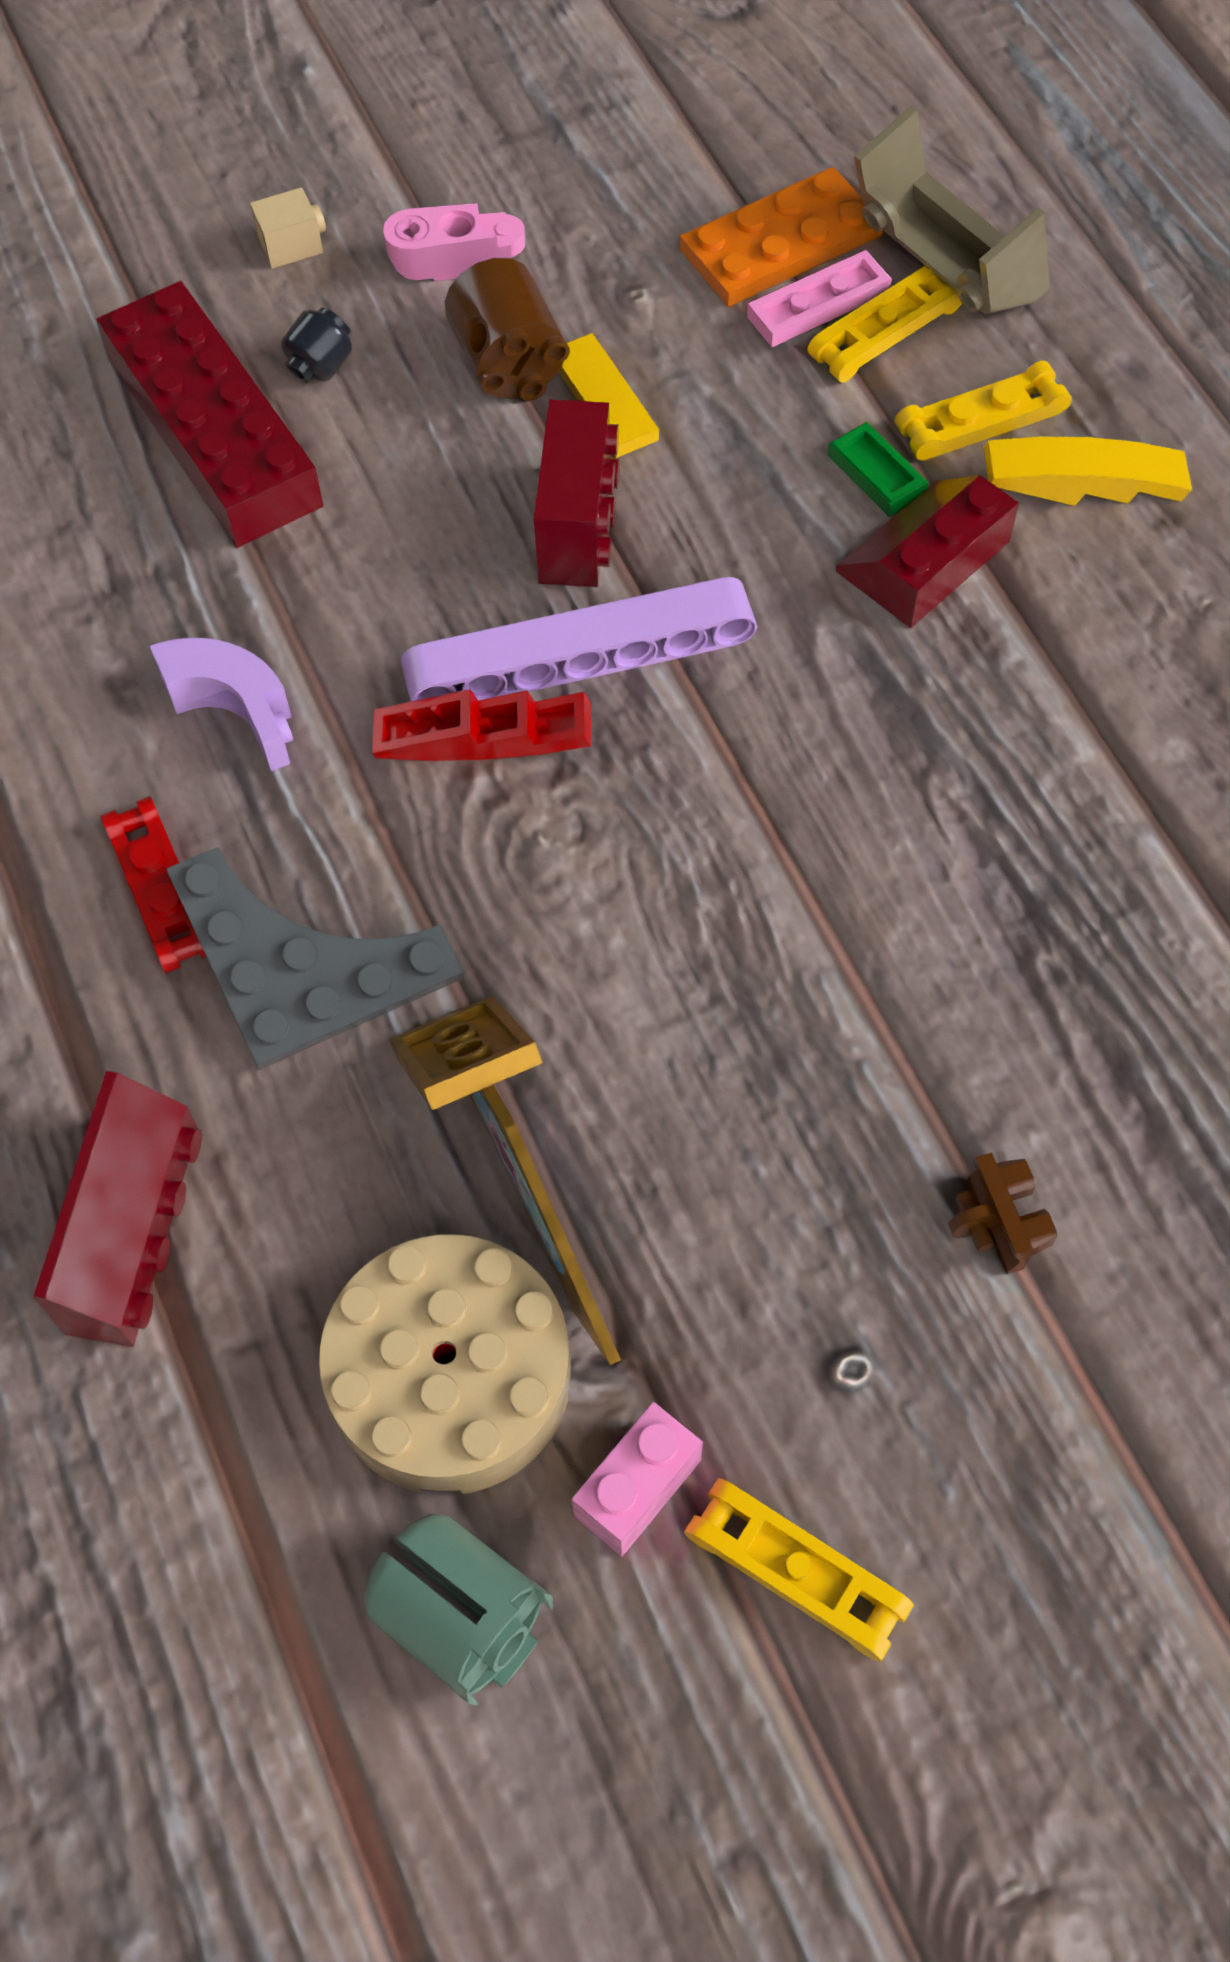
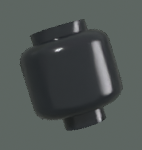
(316, 345)

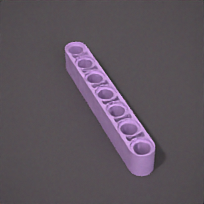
(583, 642)

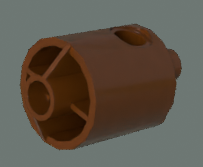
(505, 329)

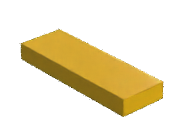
(596, 379)

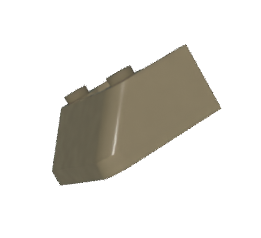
(945, 233)

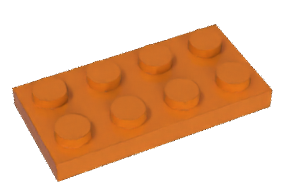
(778, 236)

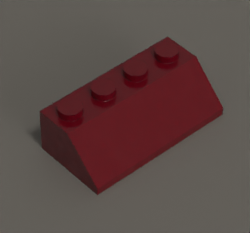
(118, 1213)

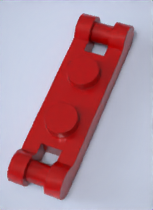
(146, 872)

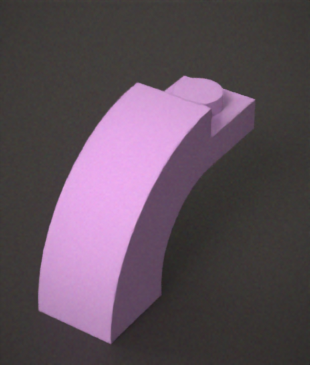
(229, 678)

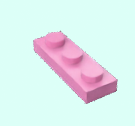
(818, 298)

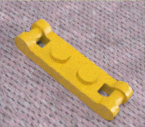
(883, 322)
(983, 412)
(799, 1568)

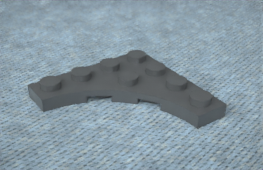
(294, 982)

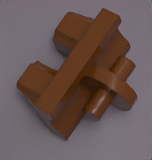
(995, 1189)

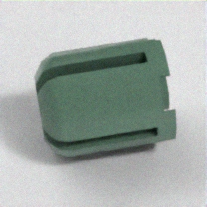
(433, 1629)

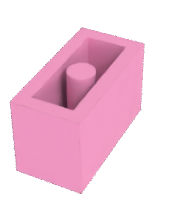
(637, 1479)

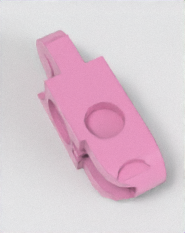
(449, 240)

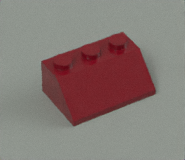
(932, 546)

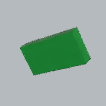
(877, 468)

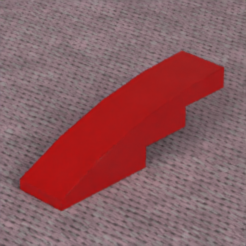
(473, 729)

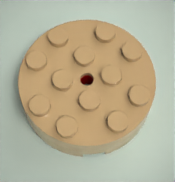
(458, 1420)

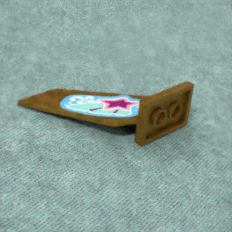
(466, 1057)

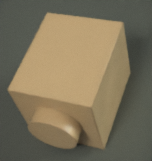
(288, 227)

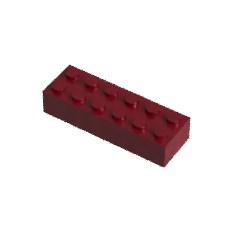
(210, 414)

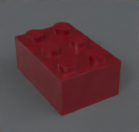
(574, 491)

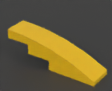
(1076, 466)

